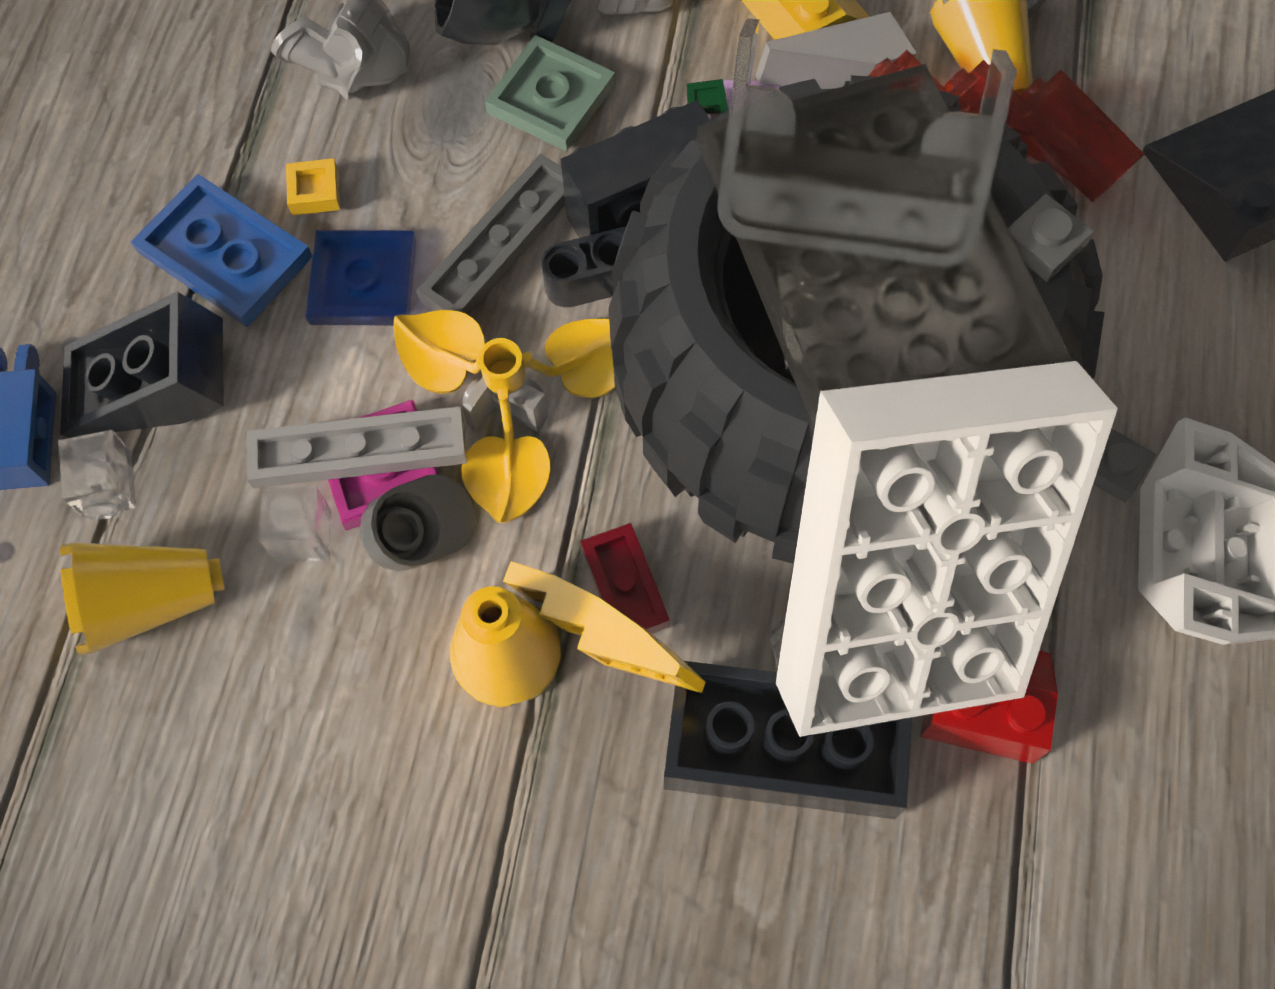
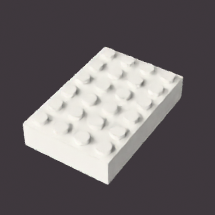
(935, 541)

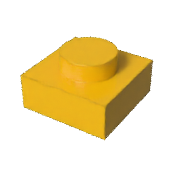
(313, 186)

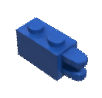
(25, 421)

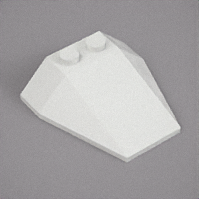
(1209, 536)

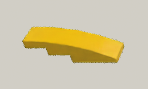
(604, 630)

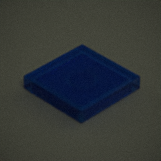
(360, 277)

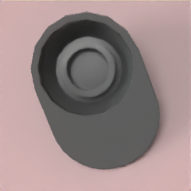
(417, 523)

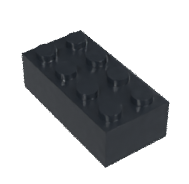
(745, 747)

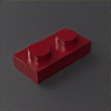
(625, 577)

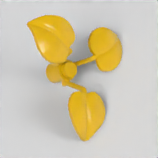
(444, 344)

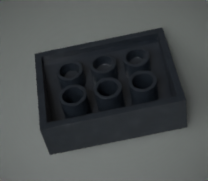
(1225, 174)

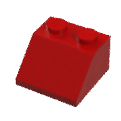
(1008, 728)

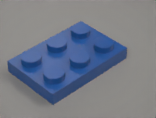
(222, 249)

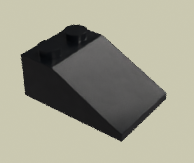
(144, 370)

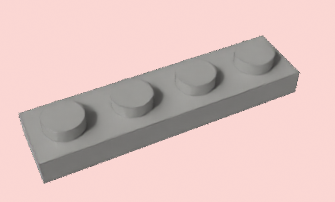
(355, 447)

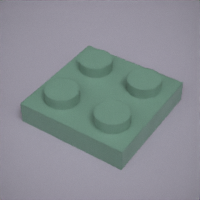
(550, 93)

